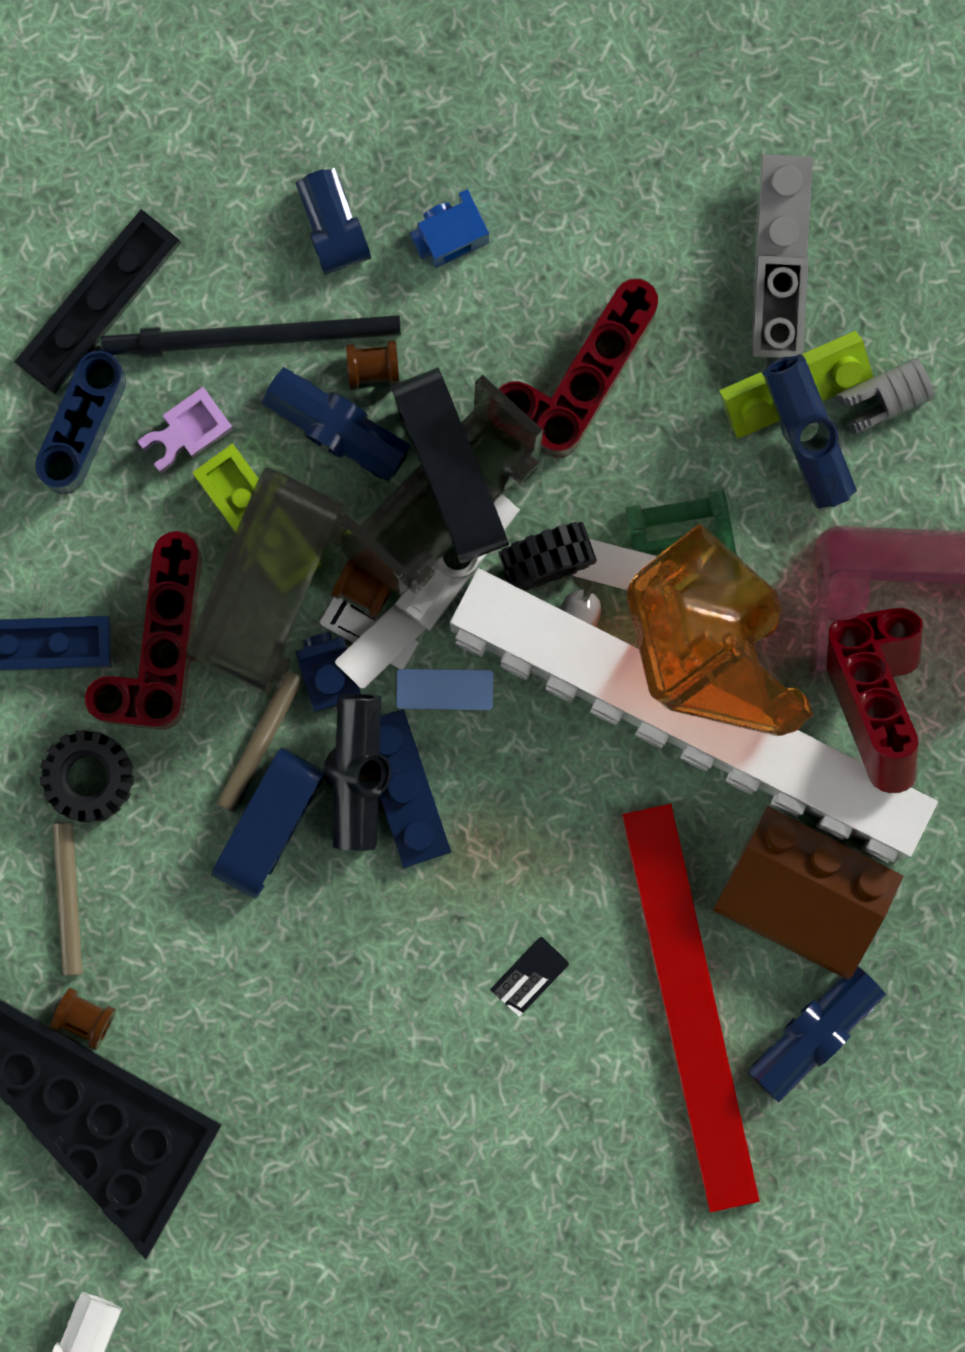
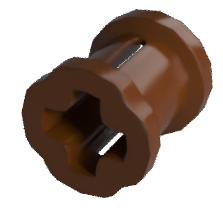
(372, 364)
(361, 589)
(83, 1018)

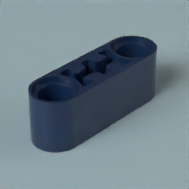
(75, 406)
(268, 823)

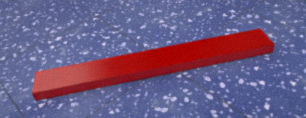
(690, 1008)

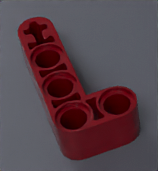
(590, 366)
(157, 632)
(861, 667)

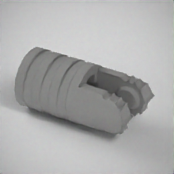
(895, 391)

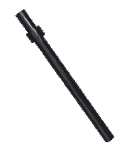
(154, 342)

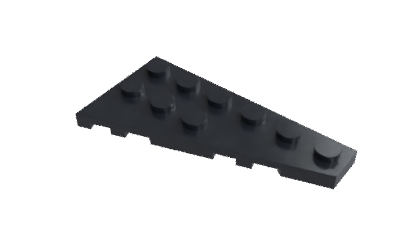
(103, 1125)

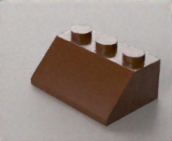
(808, 893)

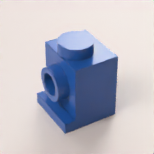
(450, 231)

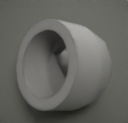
(585, 611)

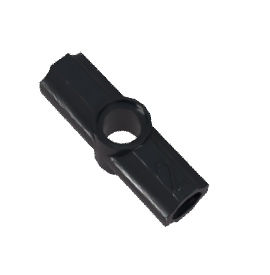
(357, 771)

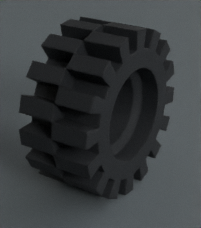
(547, 556)
(65, 754)

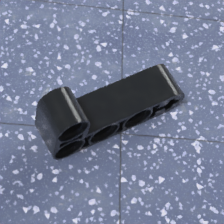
(449, 465)

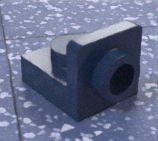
(321, 674)

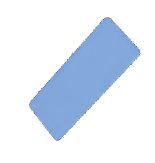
(444, 689)

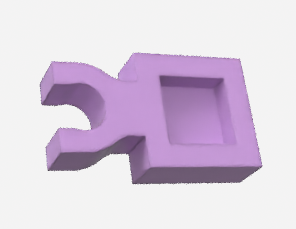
(192, 425)

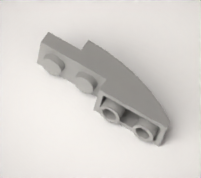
(781, 256)

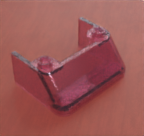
(852, 556)

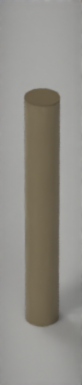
(259, 741)
(67, 899)

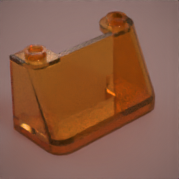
(697, 632)

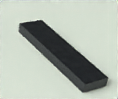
(98, 301)

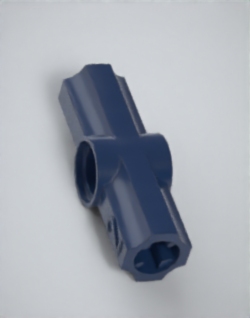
(798, 406)
(336, 424)
(816, 1033)

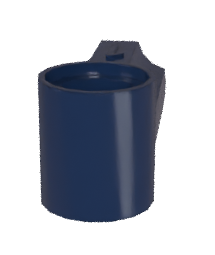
(335, 232)

